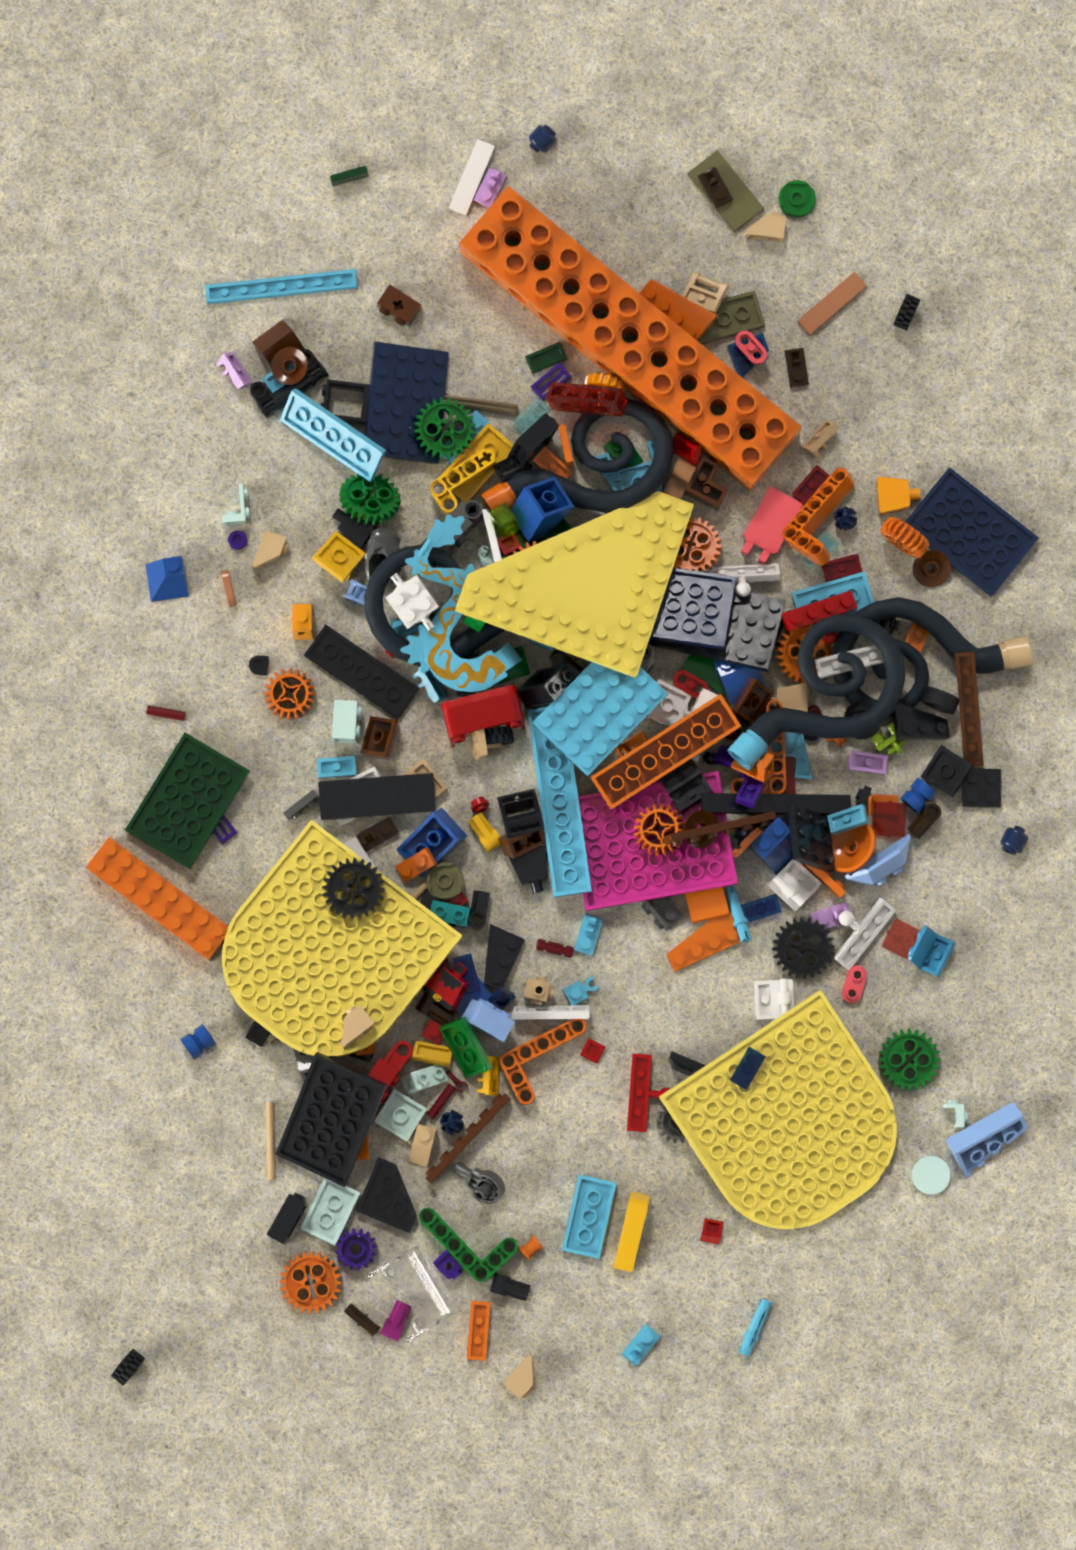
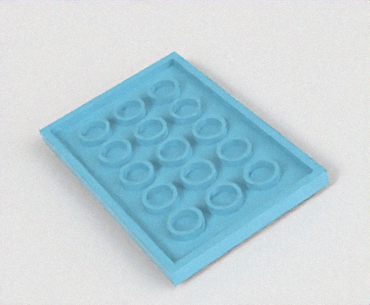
(598, 713)

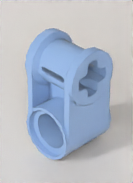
(355, 593)

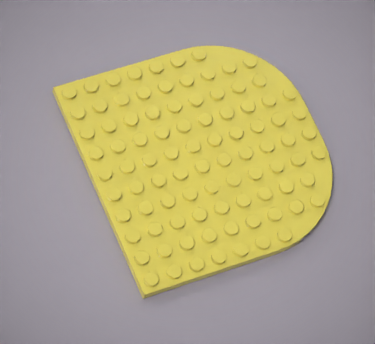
(305, 967)
(803, 1132)

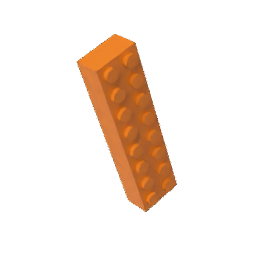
(665, 751)
(158, 898)

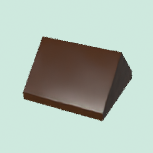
(276, 339)
(751, 700)
(380, 737)

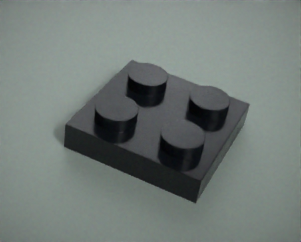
(947, 771)
(982, 788)

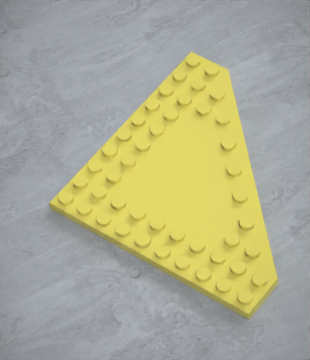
(589, 586)

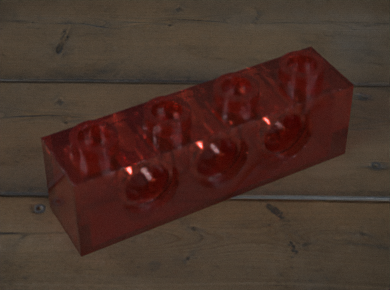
(586, 399)

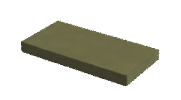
(744, 203)
(735, 315)

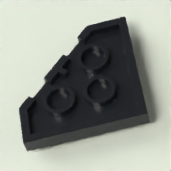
(387, 1197)

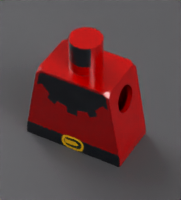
(448, 986)

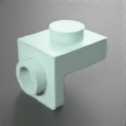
(960, 1116)

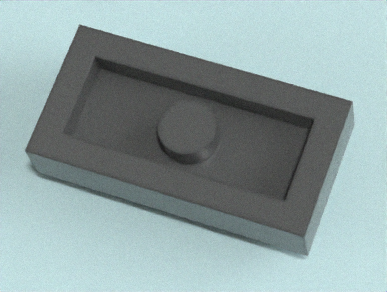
(308, 800)

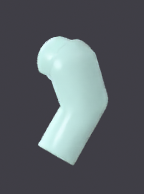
(484, 555)

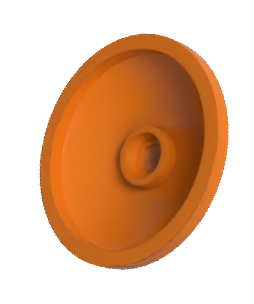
(848, 860)

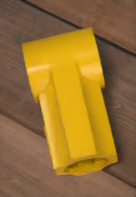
(487, 835)

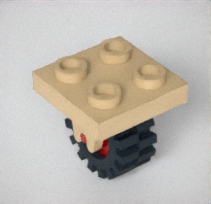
(490, 739)

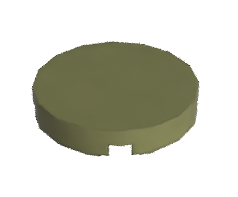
(445, 881)

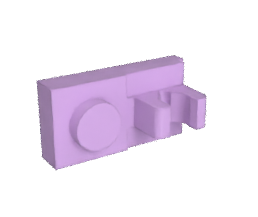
(489, 188)
(235, 370)
(867, 762)
(830, 915)

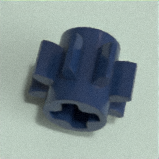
(845, 518)
(451, 1122)

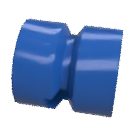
(918, 795)
(198, 1041)

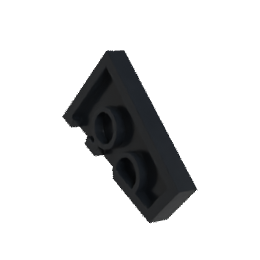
(918, 725)

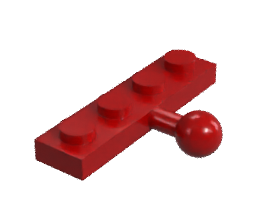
(818, 610)
(640, 1092)

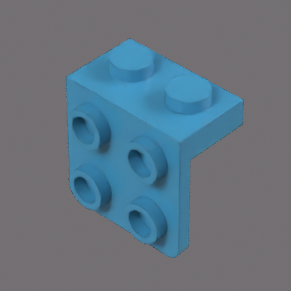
(931, 951)

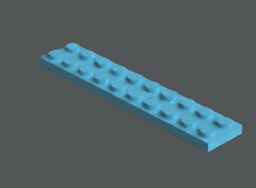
(560, 815)

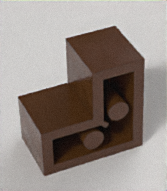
(702, 488)

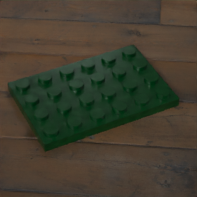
(187, 800)

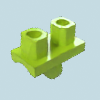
(881, 742)

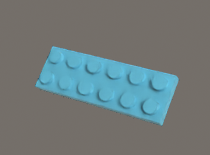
(332, 435)

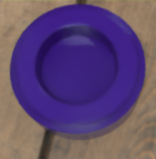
(237, 540)

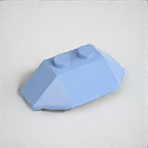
(882, 864)

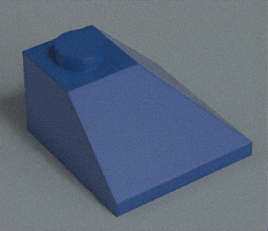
(167, 579)

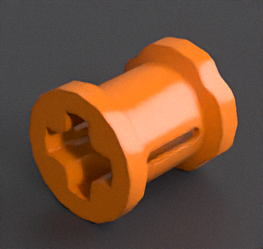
(531, 1247)

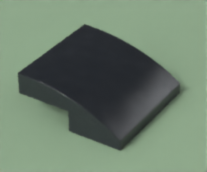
(685, 785)

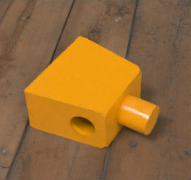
(894, 495)
(302, 621)

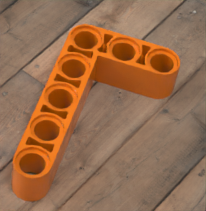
(813, 514)
(778, 756)
(536, 1052)

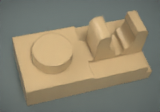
(818, 438)

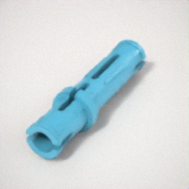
(740, 921)
(757, 1322)

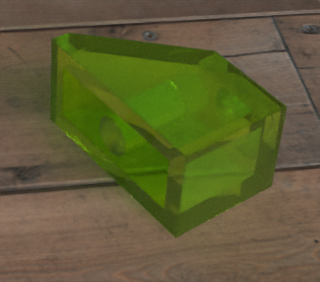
(504, 520)

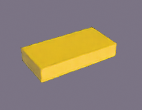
(432, 1054)

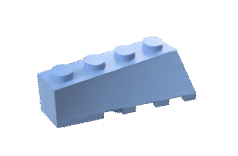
(986, 1137)

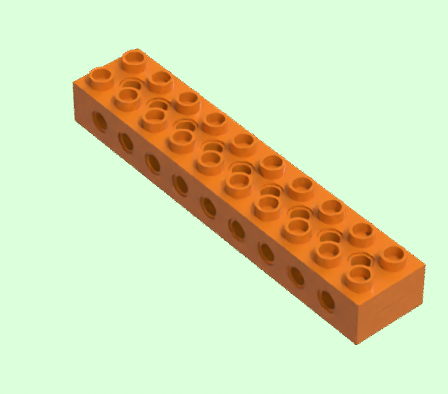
(631, 362)

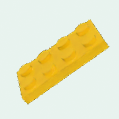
(486, 439)

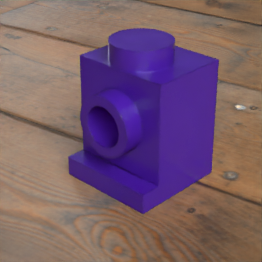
(442, 1260)

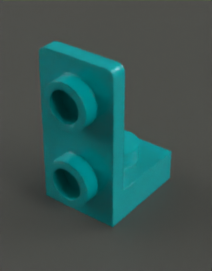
(451, 913)

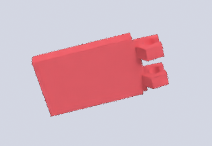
(768, 523)

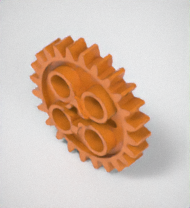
(707, 550)
(791, 662)
(293, 1286)

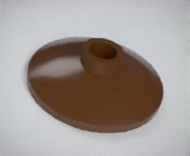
(282, 361)
(935, 576)
(701, 818)

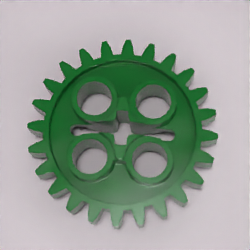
(430, 418)
(377, 507)
(921, 1072)

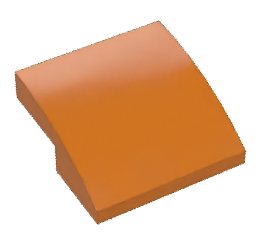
(707, 904)

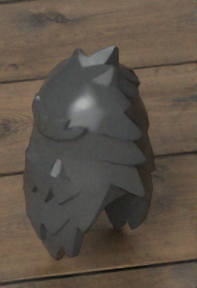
(380, 545)

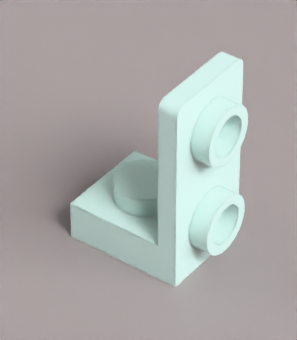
(233, 517)
(423, 1079)

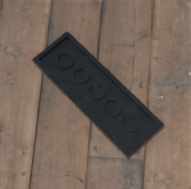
(361, 672)
(377, 796)

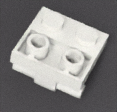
(794, 884)
(773, 998)

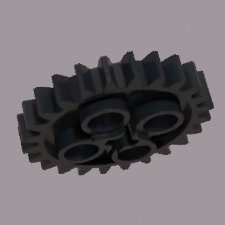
(337, 884)
(799, 964)

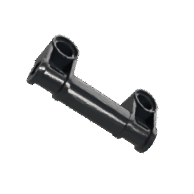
(279, 399)

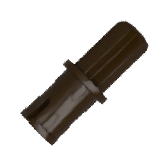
(362, 1319)

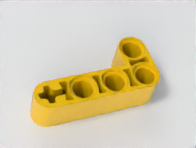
(465, 477)
(631, 1231)

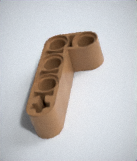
(679, 479)

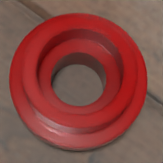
(479, 805)

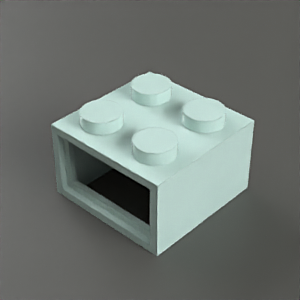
(345, 721)

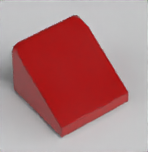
(711, 1231)

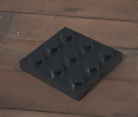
(811, 838)

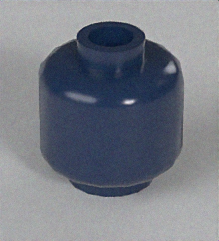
(542, 138)
(1014, 840)

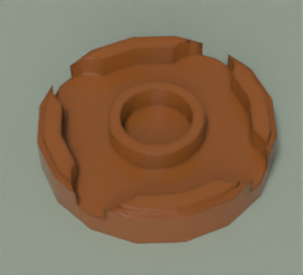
(745, 844)

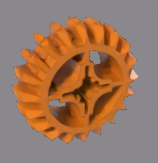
(904, 537)
(282, 699)
(651, 830)

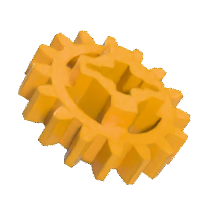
(604, 380)

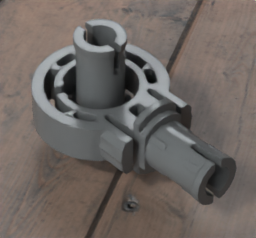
(482, 1183)

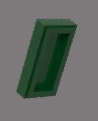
(349, 175)
(546, 357)

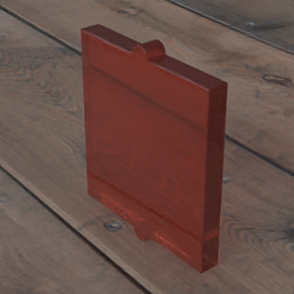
(889, 819)
(900, 938)

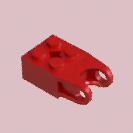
(389, 1068)

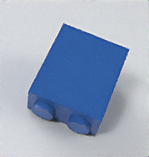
(541, 508)
(774, 846)

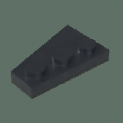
(501, 955)

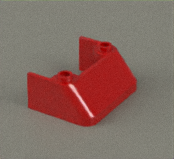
(482, 712)

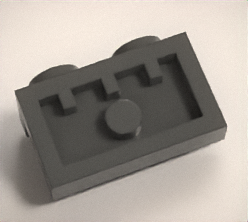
(664, 912)

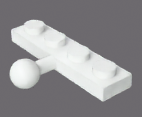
(748, 574)
(863, 933)

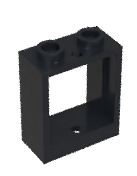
(327, 391)
(533, 441)
(545, 685)
(523, 822)
(287, 1218)

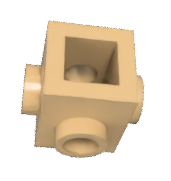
(532, 985)

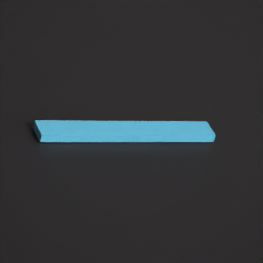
(281, 286)

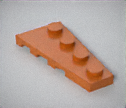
(681, 310)
(707, 940)

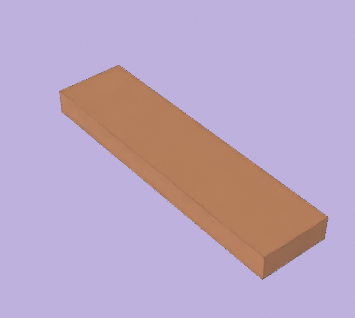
(832, 303)

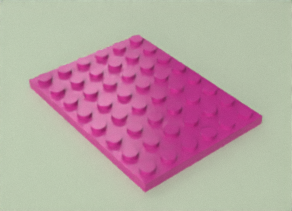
(626, 873)

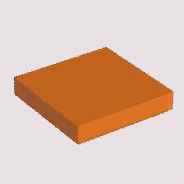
(566, 446)

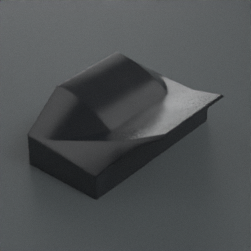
(684, 1064)

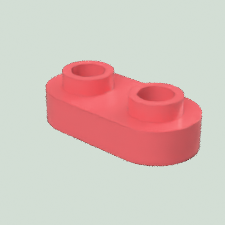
(752, 347)
(854, 984)

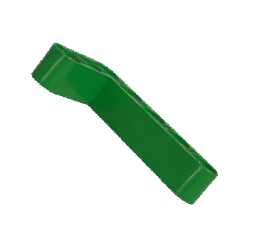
(464, 1249)

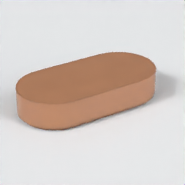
(228, 588)

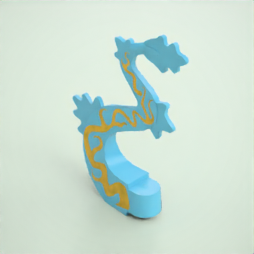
(433, 646)

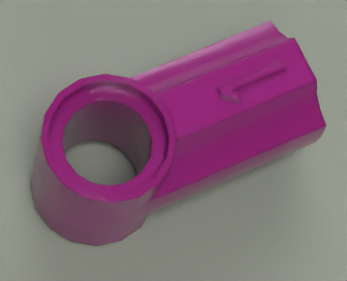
(395, 1323)

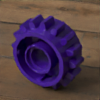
(345, 1249)

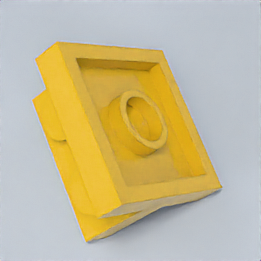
(339, 556)

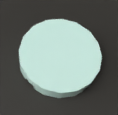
(930, 1175)

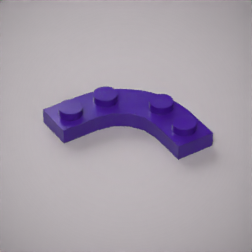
(751, 787)

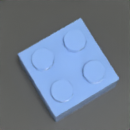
(489, 1020)

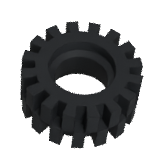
(906, 312)
(128, 1367)

